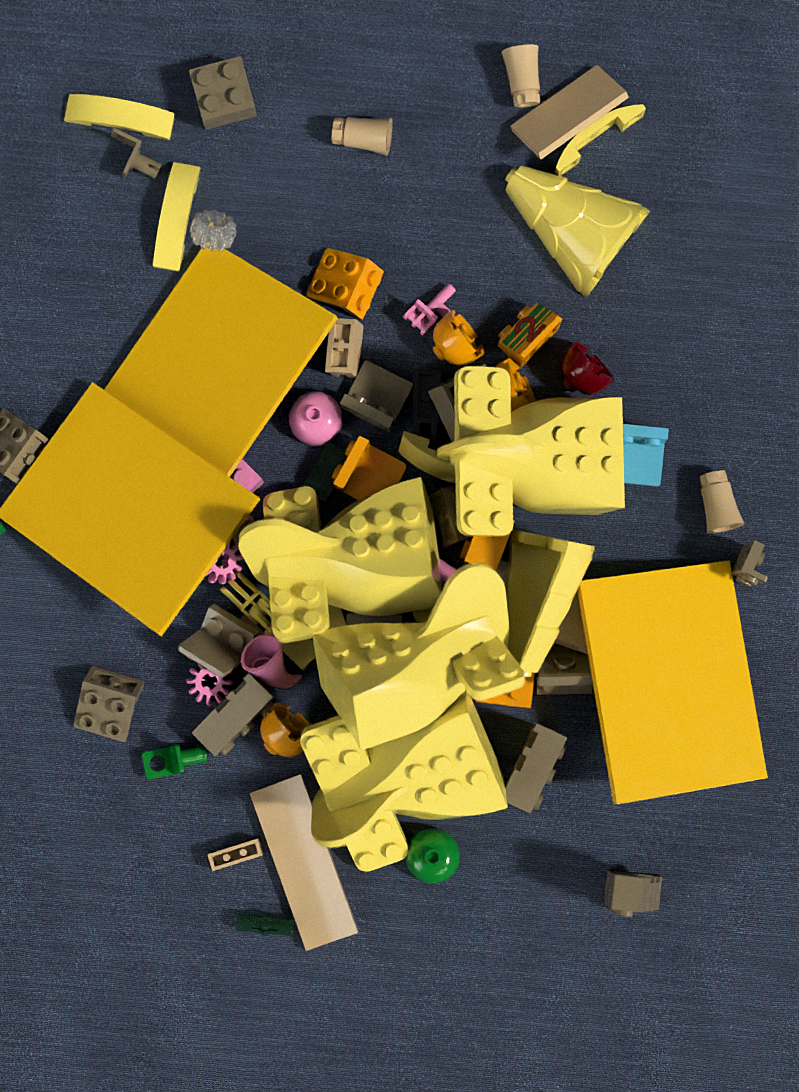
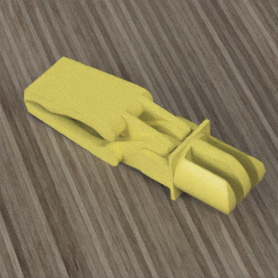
(301, 651)

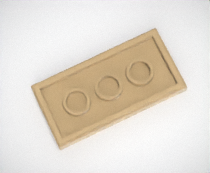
(569, 111)

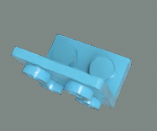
(643, 454)

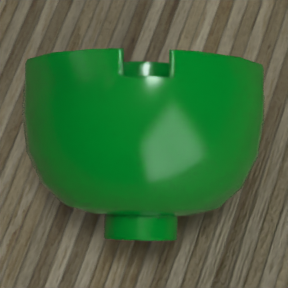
(432, 856)

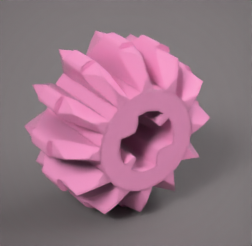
(229, 564)
(200, 678)

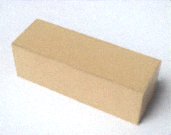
(235, 854)

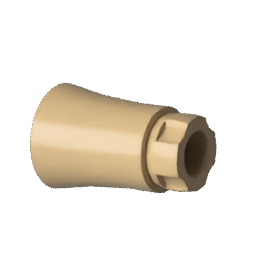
(523, 74)
(363, 133)
(719, 503)

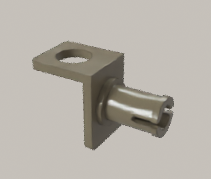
(136, 159)

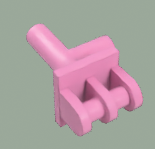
(425, 317)

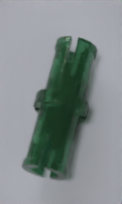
(265, 925)

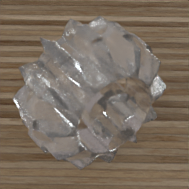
(213, 230)

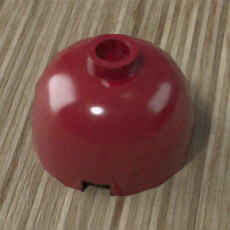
(584, 371)

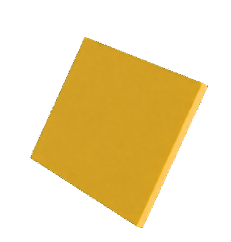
(220, 356)
(128, 508)
(671, 681)

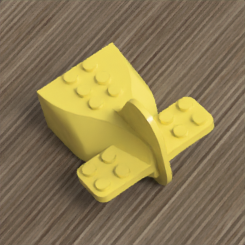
(539, 456)
(365, 560)
(407, 674)
(424, 775)

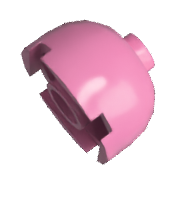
(315, 418)

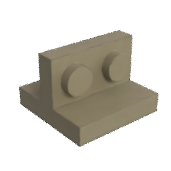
(564, 672)

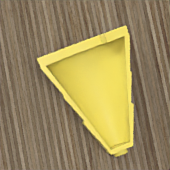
(574, 222)
(540, 592)

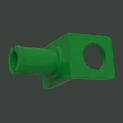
(174, 760)

